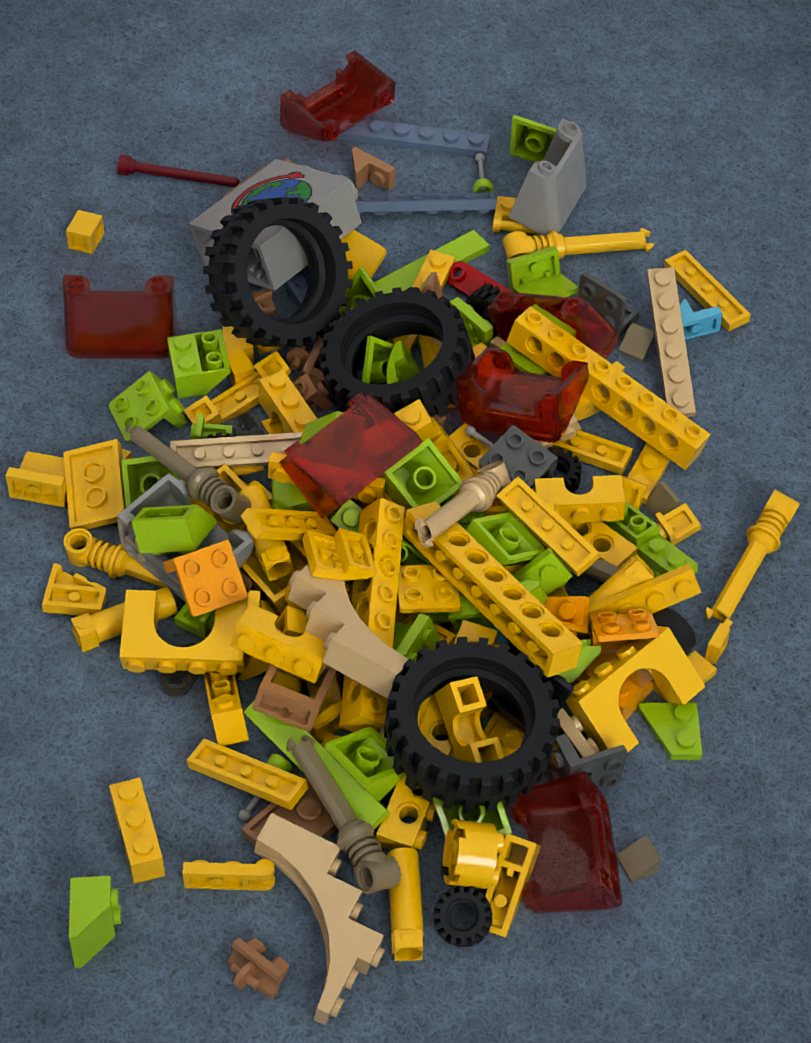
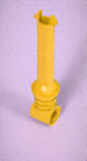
(520, 244)
(762, 540)
(104, 557)

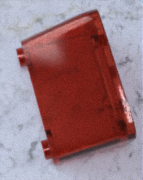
(339, 105)
(576, 312)
(119, 321)
(497, 396)
(348, 453)
(577, 847)

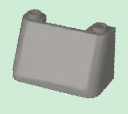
(553, 184)
(173, 493)

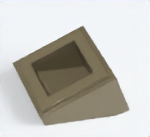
(637, 342)
(662, 500)
(639, 860)

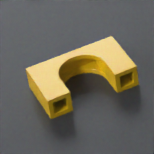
(144, 650)
(597, 699)

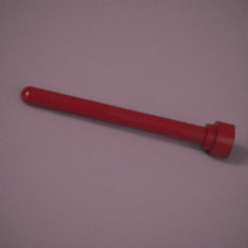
(128, 166)

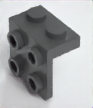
(607, 302)
(521, 456)
(602, 767)

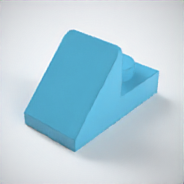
(699, 322)

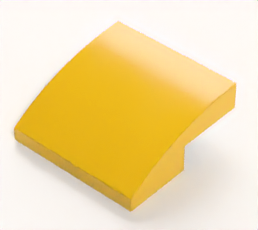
(339, 557)

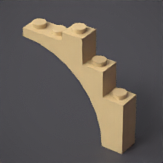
(347, 639)
(312, 867)

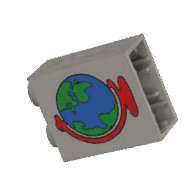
(276, 251)

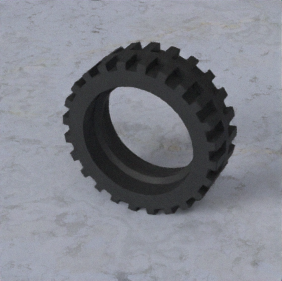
(326, 272)
(391, 317)
(458, 780)

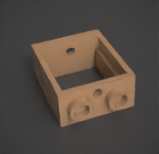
(302, 709)

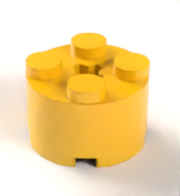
(472, 854)

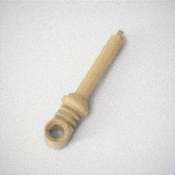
(474, 495)

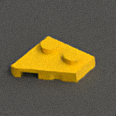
(72, 594)

